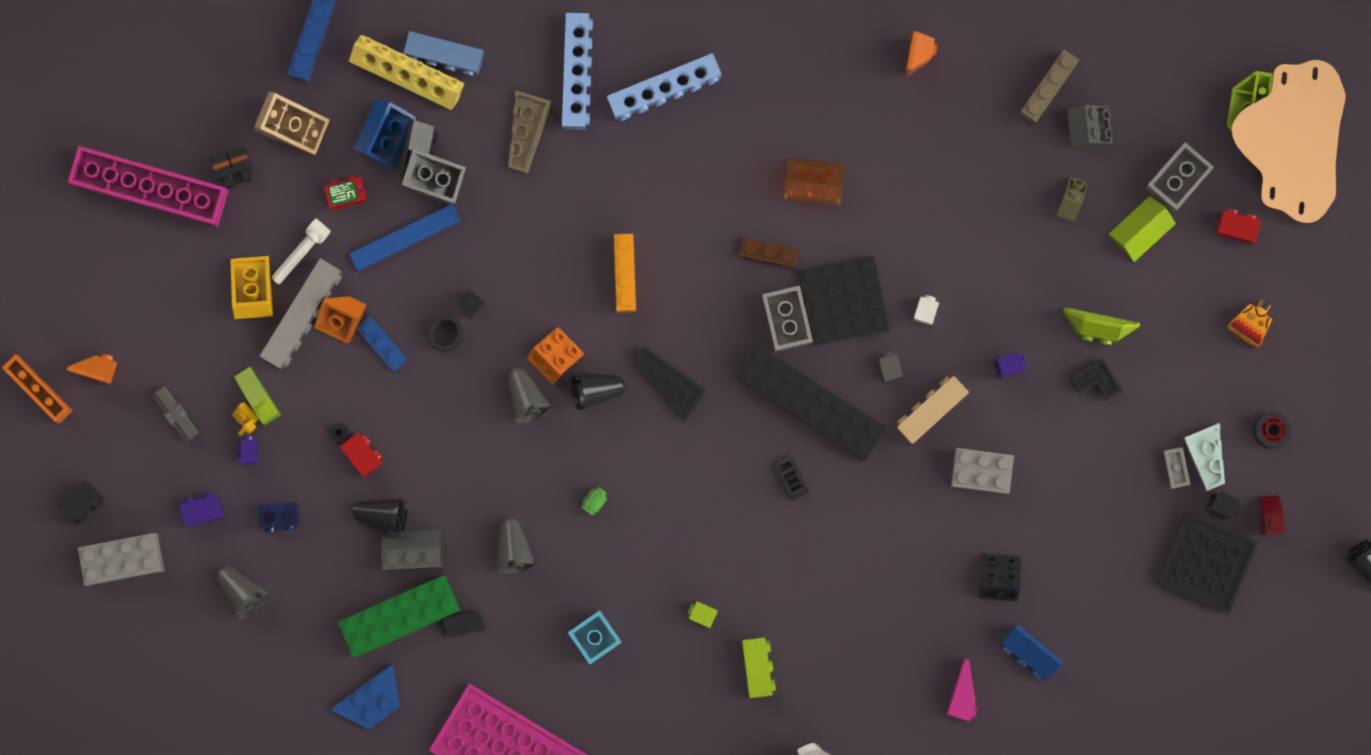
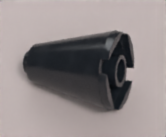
(595, 388)
(383, 515)
(1361, 559)

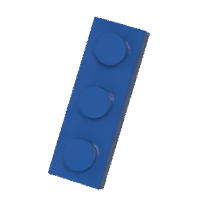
(382, 343)

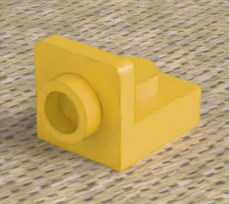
(246, 418)

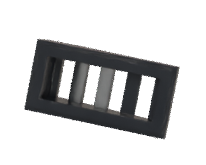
(798, 493)

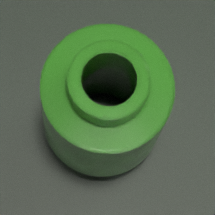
(594, 500)

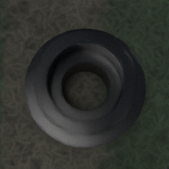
(345, 432)

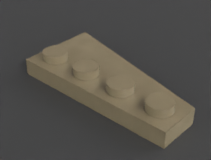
(528, 123)

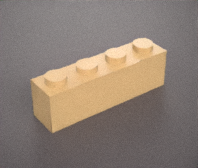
(932, 410)

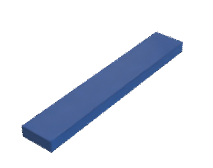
(405, 237)

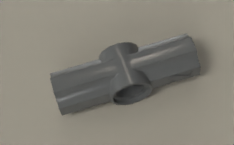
(175, 414)

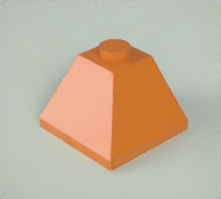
(920, 52)
(340, 317)
(96, 368)

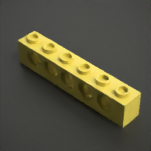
(406, 72)

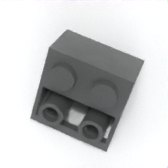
(1089, 126)

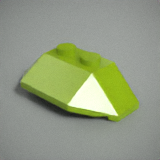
(1248, 92)
(1098, 326)

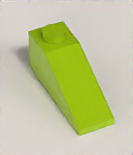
(257, 396)

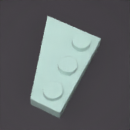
(1207, 456)

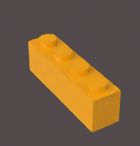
(625, 273)

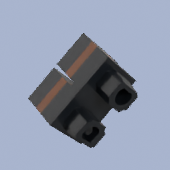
(240, 163)

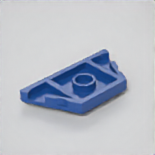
(371, 701)

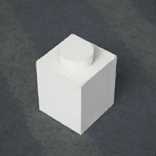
(926, 310)

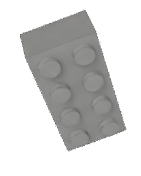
(121, 559)

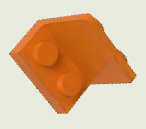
(554, 355)

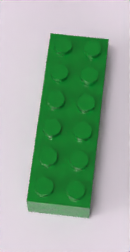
(399, 616)

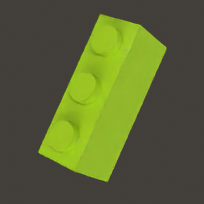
(758, 667)

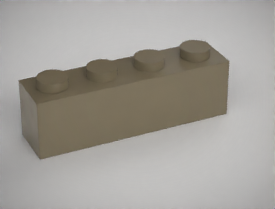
(1048, 87)

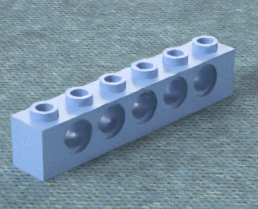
(574, 22)
(706, 63)

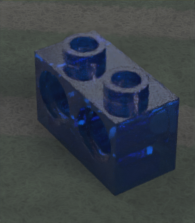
(278, 511)

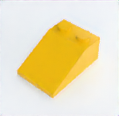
(251, 287)

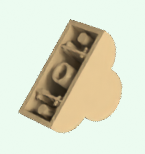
(291, 123)

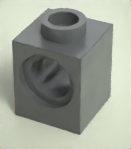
(890, 367)

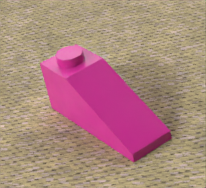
(963, 698)

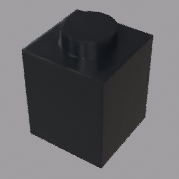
(471, 303)

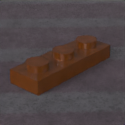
(768, 252)

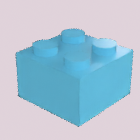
(594, 637)

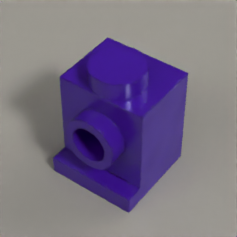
(248, 450)

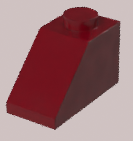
(1271, 515)

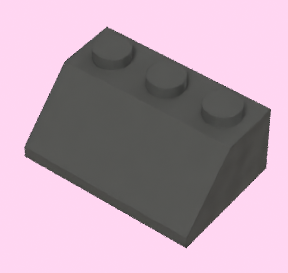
(412, 550)

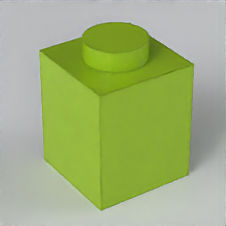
(702, 614)

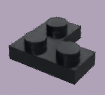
(1098, 374)

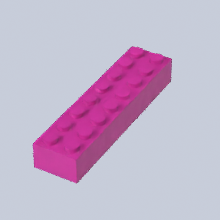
(148, 186)

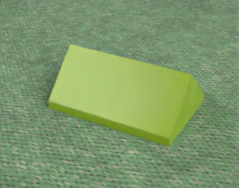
(1142, 228)

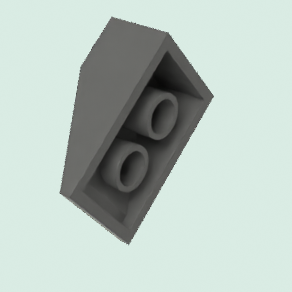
(433, 177)

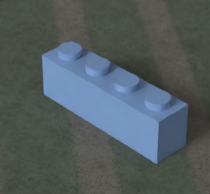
(444, 53)

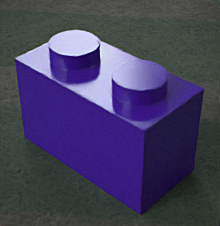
(1010, 365)
(201, 510)

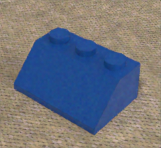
(384, 133)
(1030, 653)

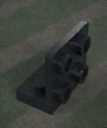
(1000, 577)

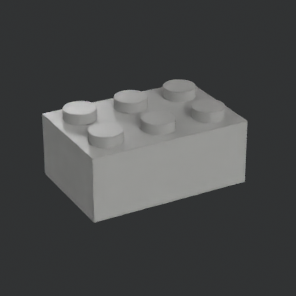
(1179, 177)
(787, 318)
(982, 471)

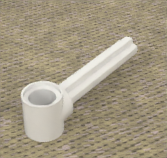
(315, 233)

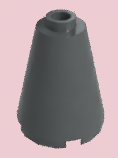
(526, 397)
(513, 549)
(240, 591)

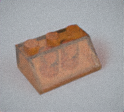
(814, 181)

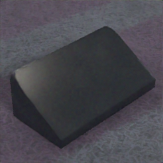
(463, 624)

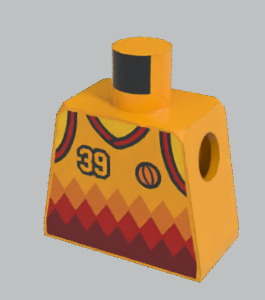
(1251, 323)

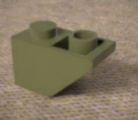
(1072, 199)

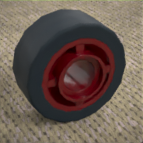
(1282, 426)

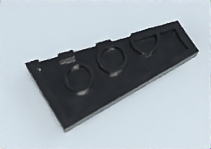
(673, 385)

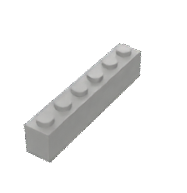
(300, 314)

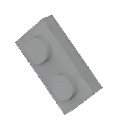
(1176, 468)

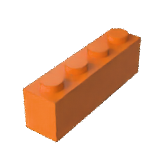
(37, 388)

